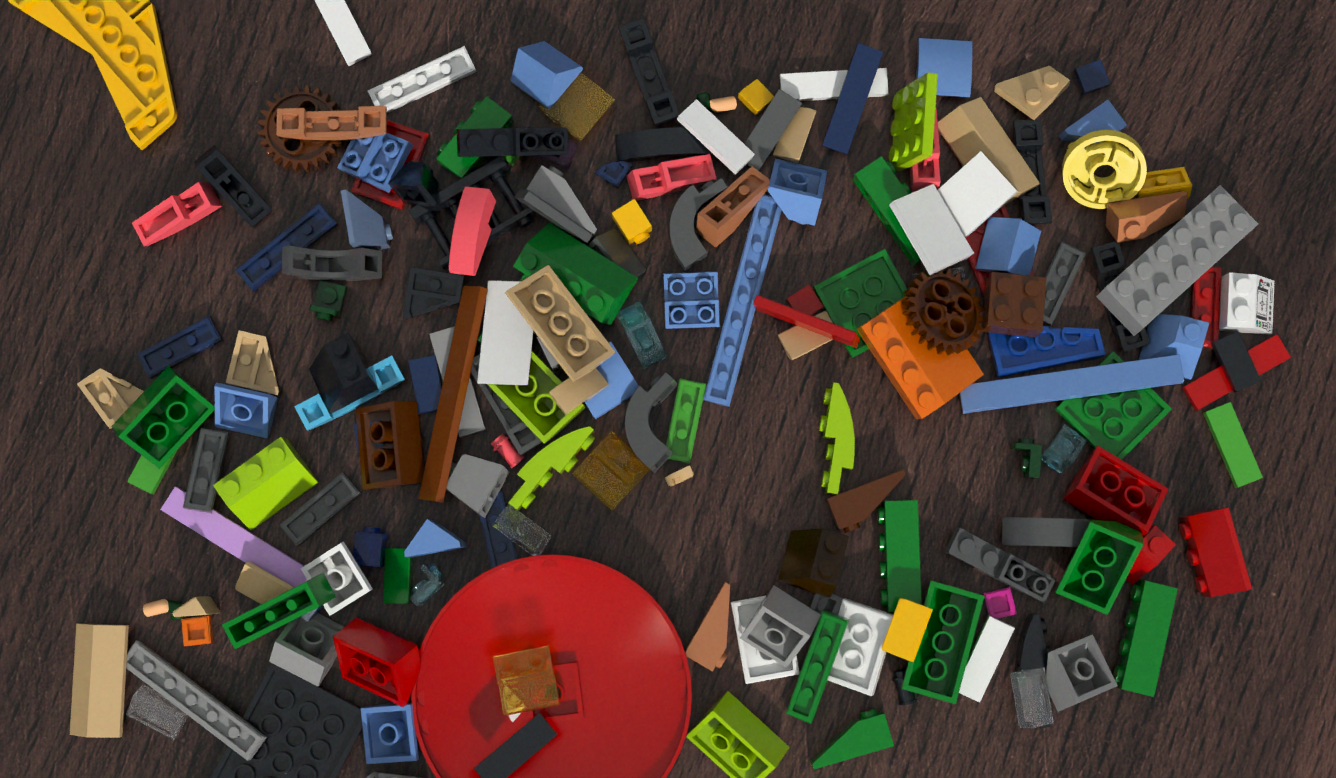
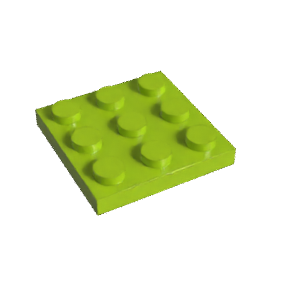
(913, 122)

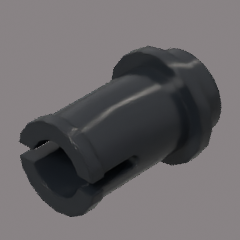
(905, 697)

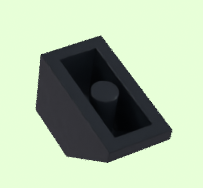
(416, 184)

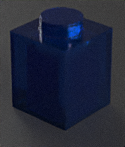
(370, 547)

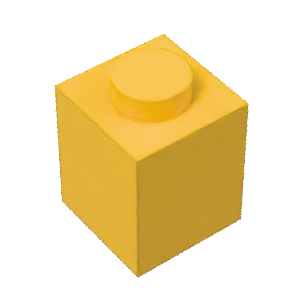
(632, 222)

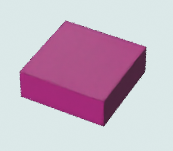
(999, 603)

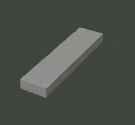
(471, 418)

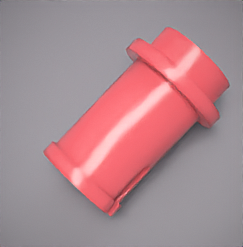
(507, 450)

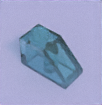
(641, 335)

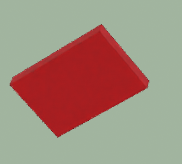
(419, 141)

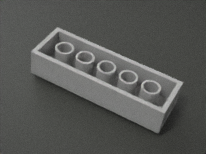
(1177, 260)

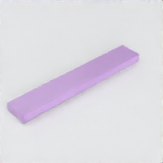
(235, 539)

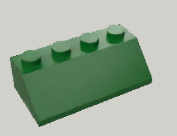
(590, 277)
(945, 644)

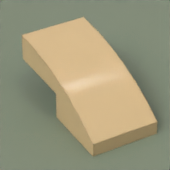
(572, 394)

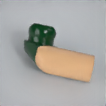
(717, 105)
(162, 606)

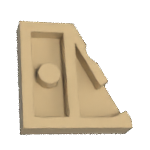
(1033, 90)
(252, 364)
(109, 395)

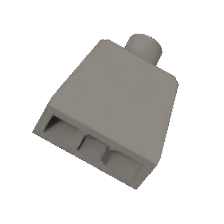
(476, 482)

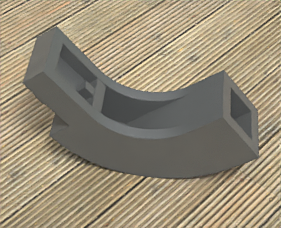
(683, 239)
(332, 265)
(640, 422)
(1043, 531)

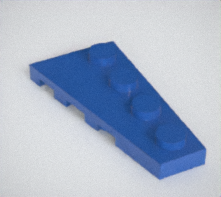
(1049, 349)

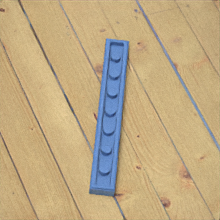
(741, 307)
(1072, 384)

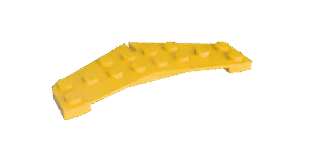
(126, 53)

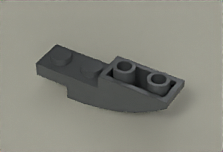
(1000, 565)

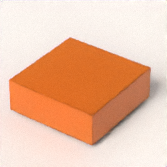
(197, 630)

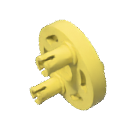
(1082, 163)

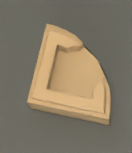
(679, 476)

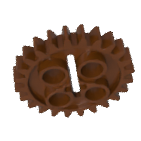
(309, 151)
(943, 311)

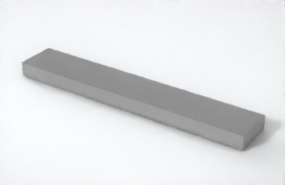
(194, 700)

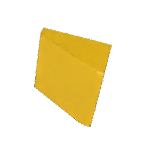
(755, 97)

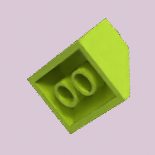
(535, 404)
(266, 483)
(737, 740)

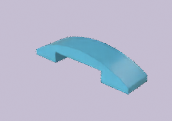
(386, 376)

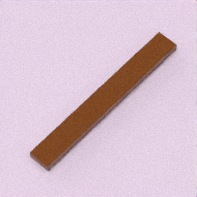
(453, 394)

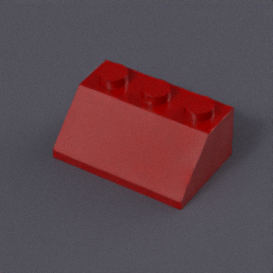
(1116, 491)
(1215, 552)
(377, 660)

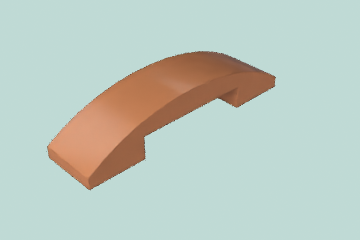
(332, 125)

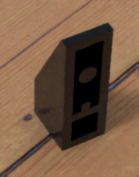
(232, 185)

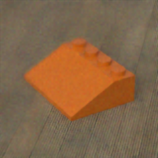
(918, 374)

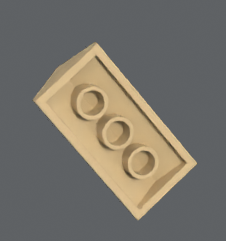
(975, 129)
(560, 323)
(99, 680)

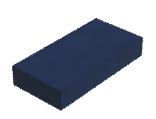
(426, 383)

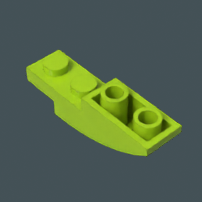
(838, 427)
(556, 455)

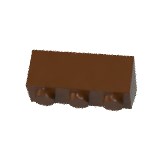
(401, 456)

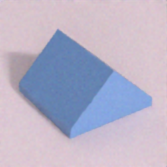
(543, 72)
(1008, 246)
(244, 410)
(433, 539)
(389, 733)

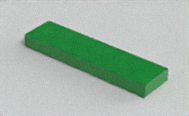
(817, 666)

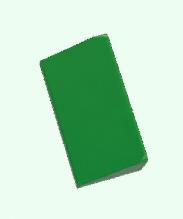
(397, 577)

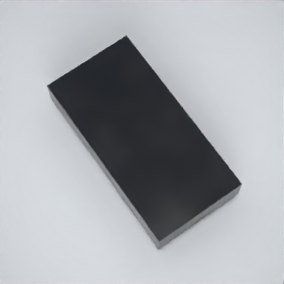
(1236, 362)

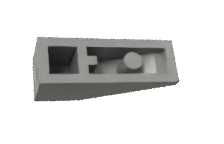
(555, 190)

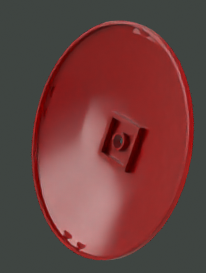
(610, 656)

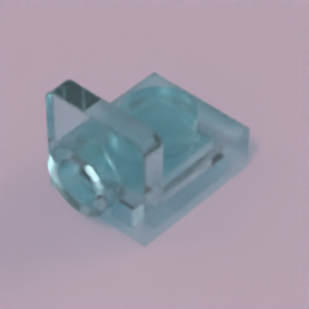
(1063, 449)
(424, 589)

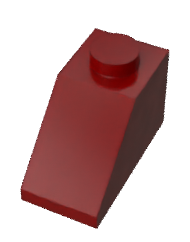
(1154, 549)

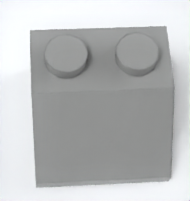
(780, 626)
(307, 648)
(1077, 673)

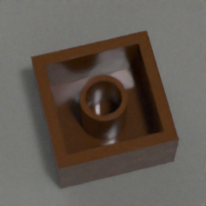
(1014, 304)

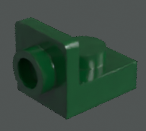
(329, 301)
(1031, 462)

